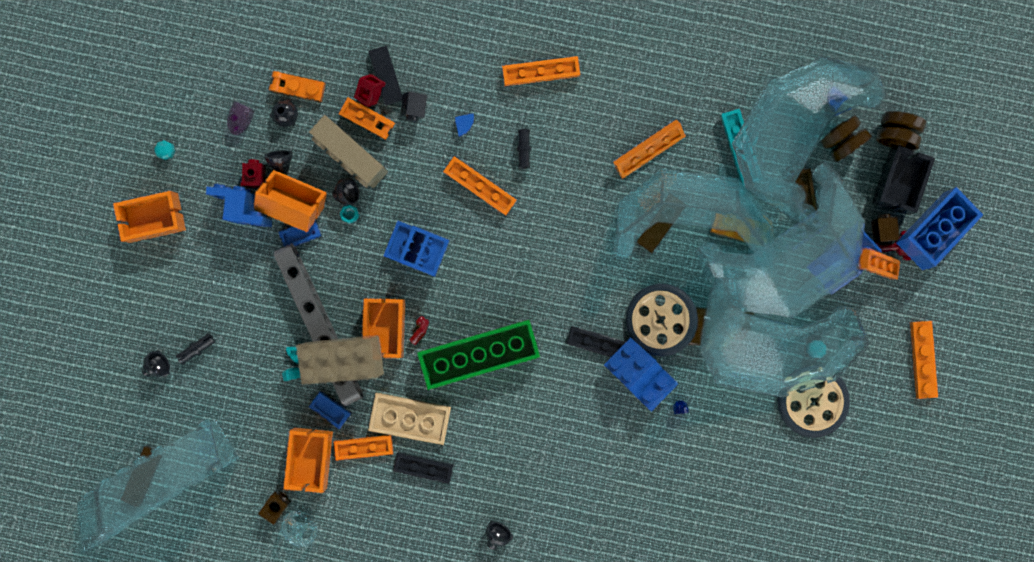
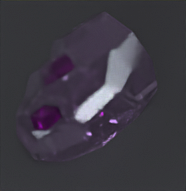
(239, 118)

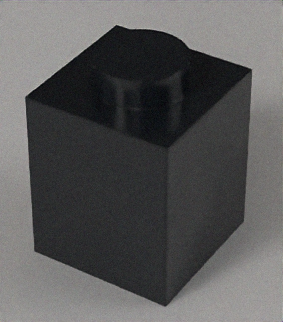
(413, 106)

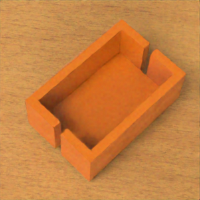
(289, 200)
(149, 216)
(386, 321)
(308, 460)

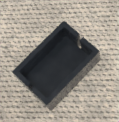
(903, 180)

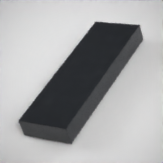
(385, 71)
(593, 342)
(423, 467)

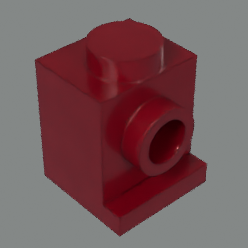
(368, 90)
(259, 174)

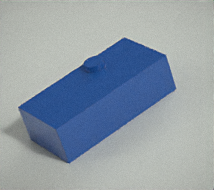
(939, 229)

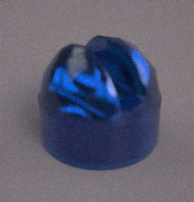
(680, 407)

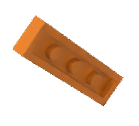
(541, 71)
(649, 149)
(480, 186)
(879, 264)
(924, 359)

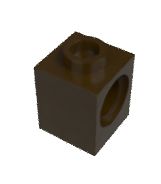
(885, 228)
(267, 510)

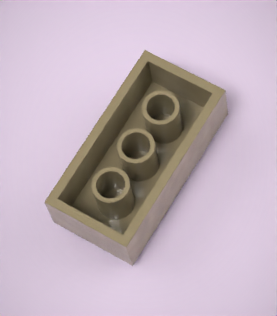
(344, 148)
(340, 359)

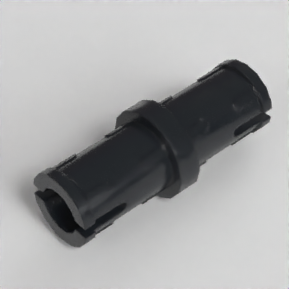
(524, 148)
(195, 348)

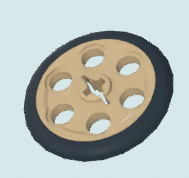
(675, 342)
(819, 426)

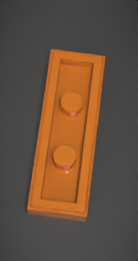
(363, 447)

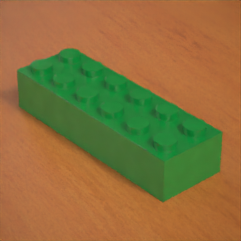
(478, 354)

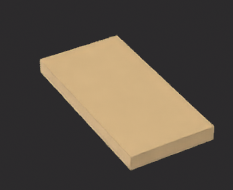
(409, 418)

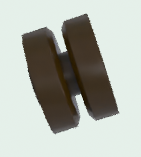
(901, 130)
(845, 138)

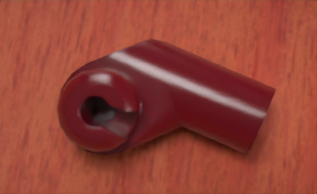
(421, 331)

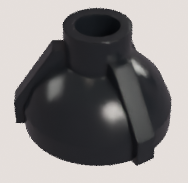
(289, 116)
(279, 160)
(346, 192)
(155, 365)
(497, 535)

